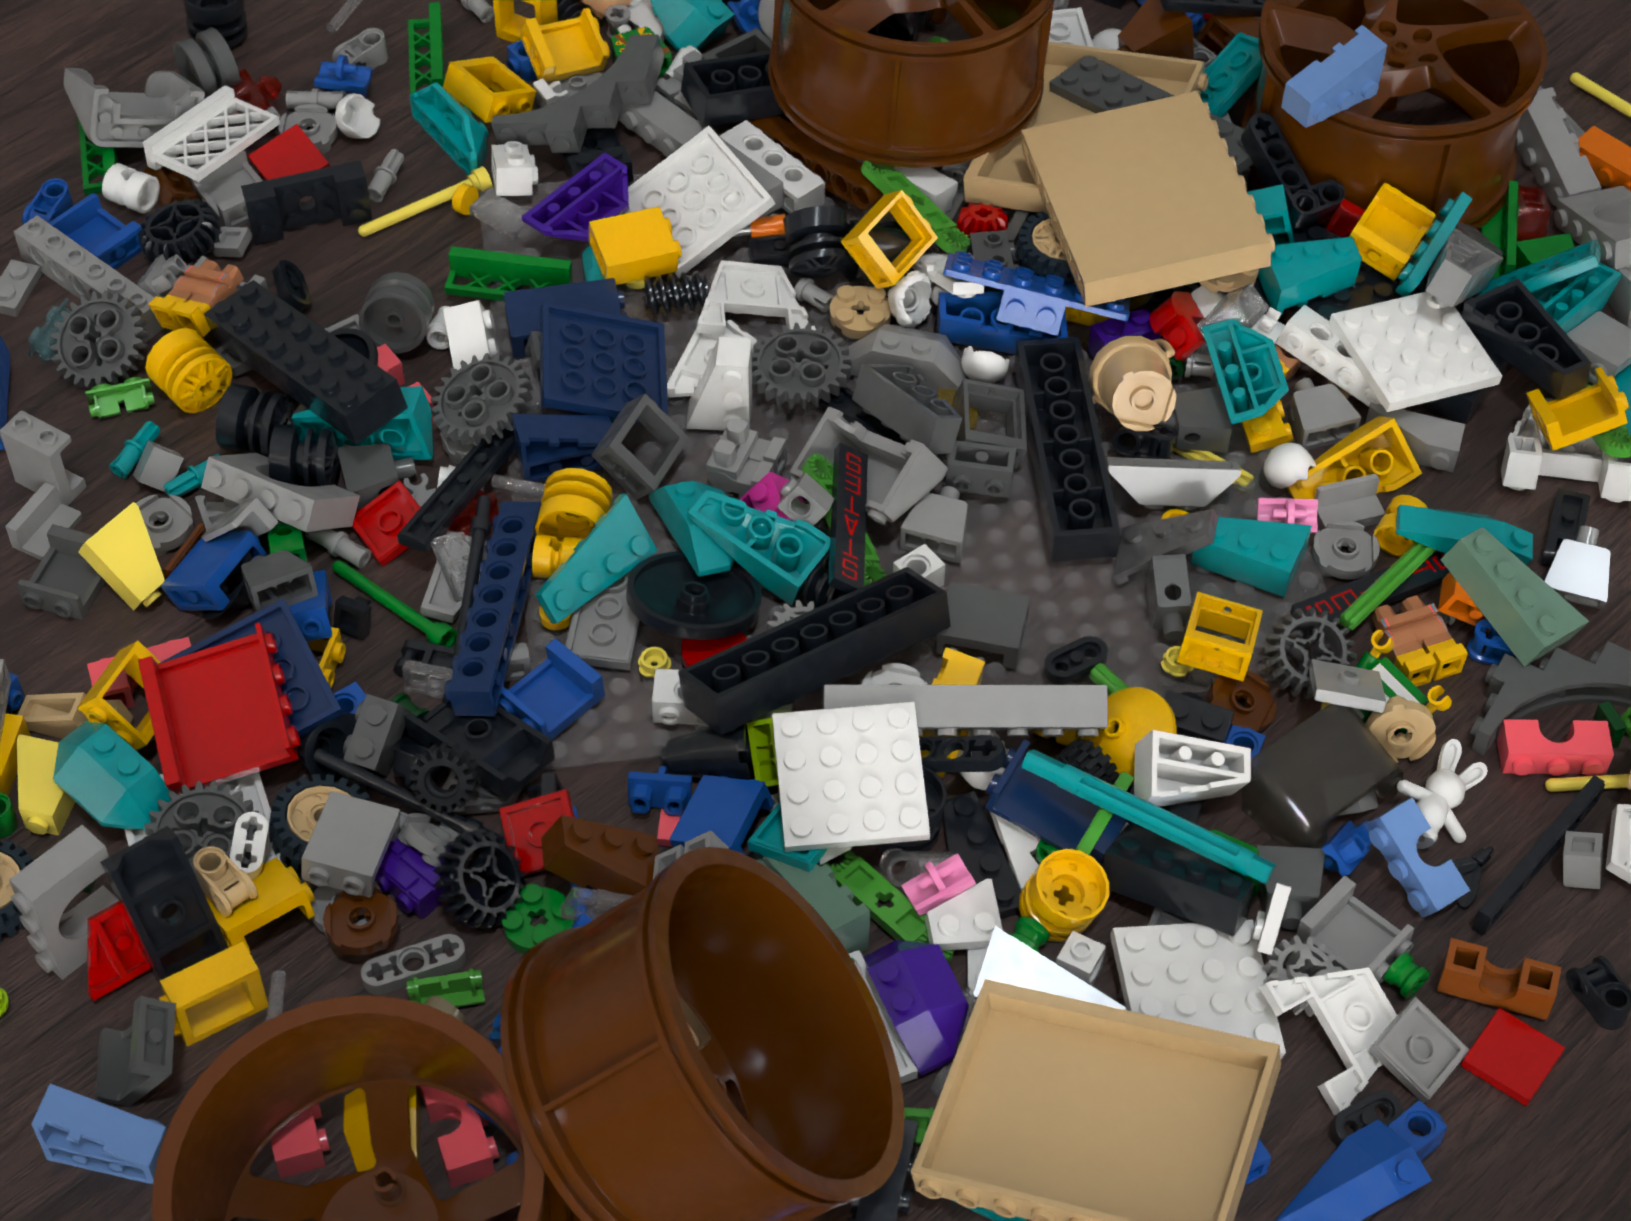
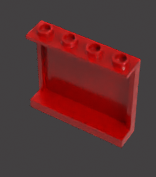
(220, 712)

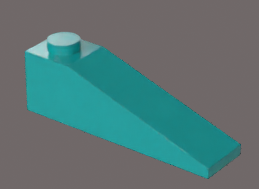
(692, 21)
(767, 546)

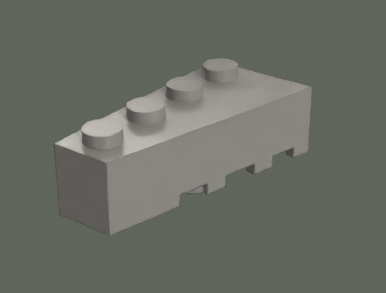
(1552, 150)
(1460, 270)

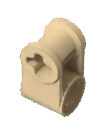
(222, 879)

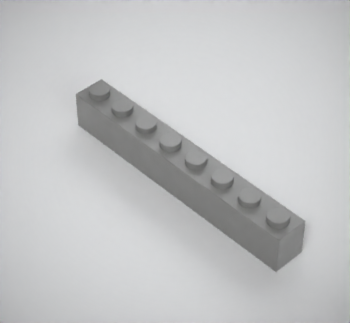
(670, 128)
(987, 707)

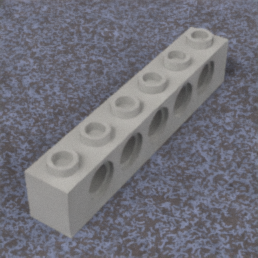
(78, 268)

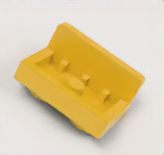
(1267, 430)

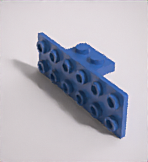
(1029, 298)

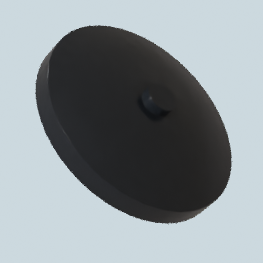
(677, 602)

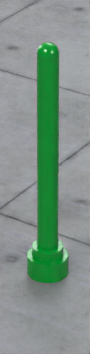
(435, 632)

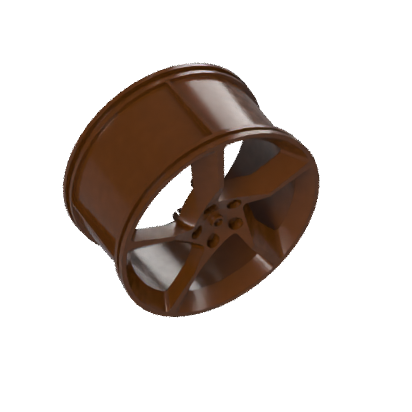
(1468, 52)
(907, 98)
(314, 1055)
(641, 1115)

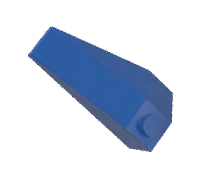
(1359, 1178)

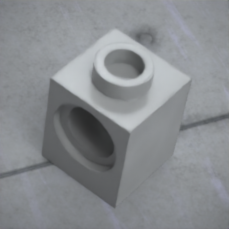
(805, 487)

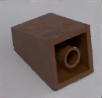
(1158, 32)

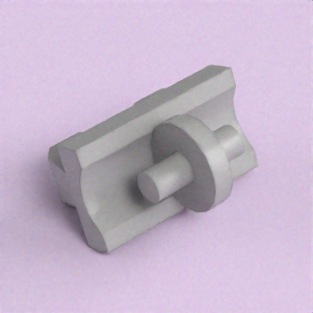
(162, 275)

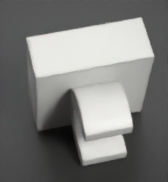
(549, 94)
(1269, 325)

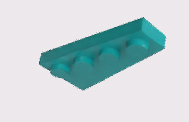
(1432, 244)
(597, 561)

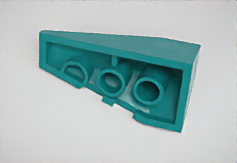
(407, 433)
(1444, 528)

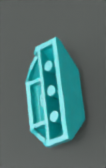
(451, 126)
(1578, 296)
(1245, 369)
(700, 549)
(108, 777)

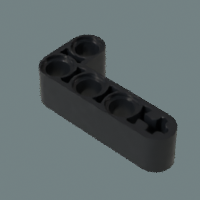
(1263, 139)

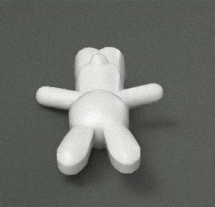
(1444, 792)

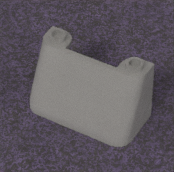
(128, 117)
(895, 472)

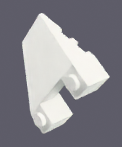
(1530, 455)

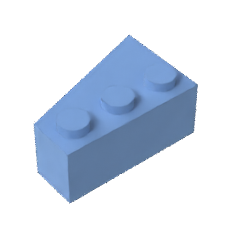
(1338, 81)
(97, 1136)

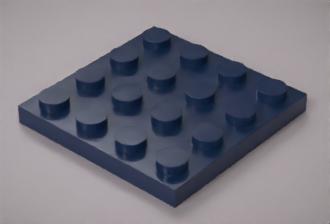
(599, 360)
(305, 682)

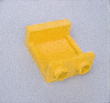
(565, 47)
(1390, 230)
(1581, 413)
(278, 893)

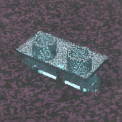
(40, 337)

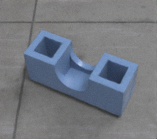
(1396, 837)

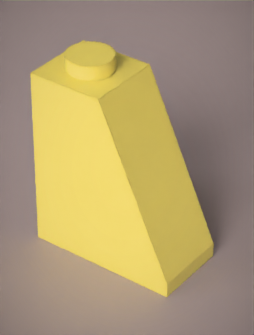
(126, 558)
(40, 800)

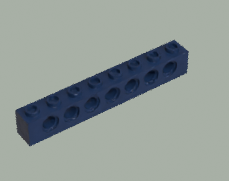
(495, 613)

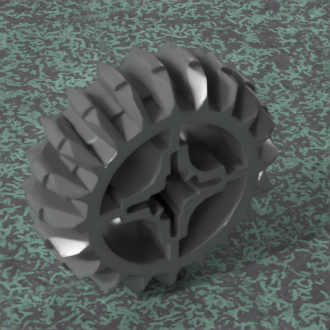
(1296, 649)

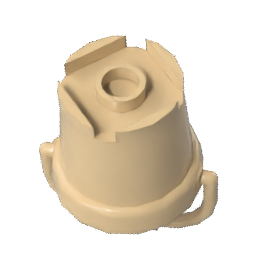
(1134, 381)

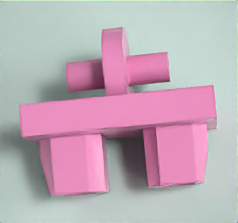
(1288, 511)
(938, 884)

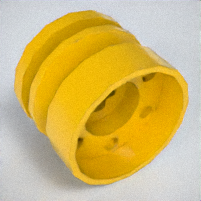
(188, 370)
(572, 503)
(1065, 893)

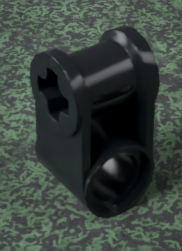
(1147, 442)
(1598, 989)

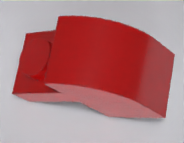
(1177, 323)

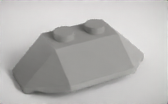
(926, 351)
(1173, 480)

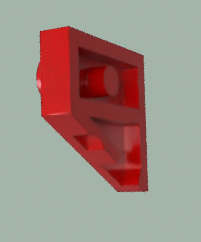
(112, 951)

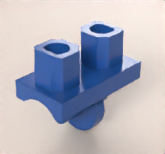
(746, 14)
(343, 77)
(659, 791)
(1346, 848)

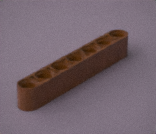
(838, 171)

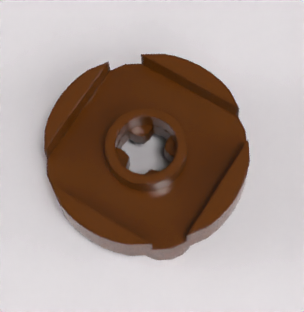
(1255, 692)
(363, 939)

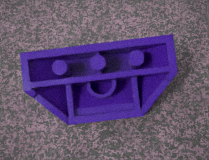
(590, 195)
(920, 1000)

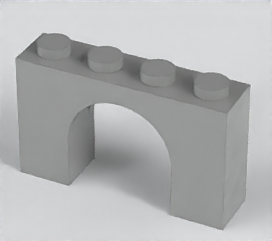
(1602, 217)
(306, 508)
(47, 888)

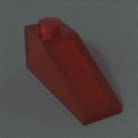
(1532, 213)

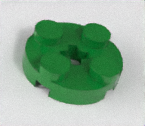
(537, 902)

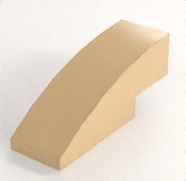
(58, 713)

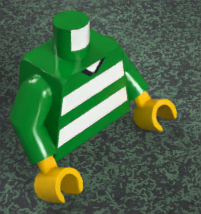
(1395, 682)

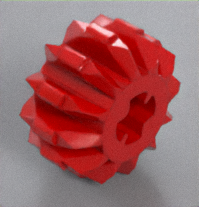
(981, 219)

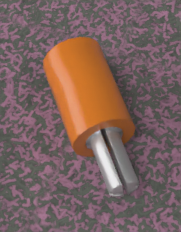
(764, 226)

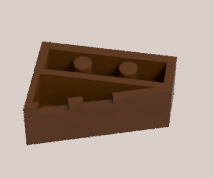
(1223, 28)
(599, 855)

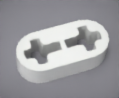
(256, 847)

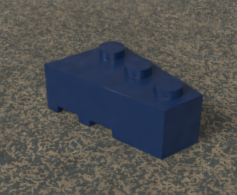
(557, 442)

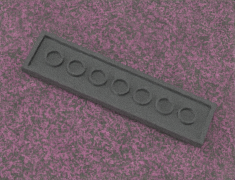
(1104, 88)

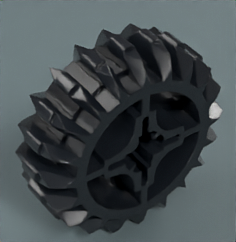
(180, 229)
(470, 888)

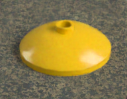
(1136, 714)

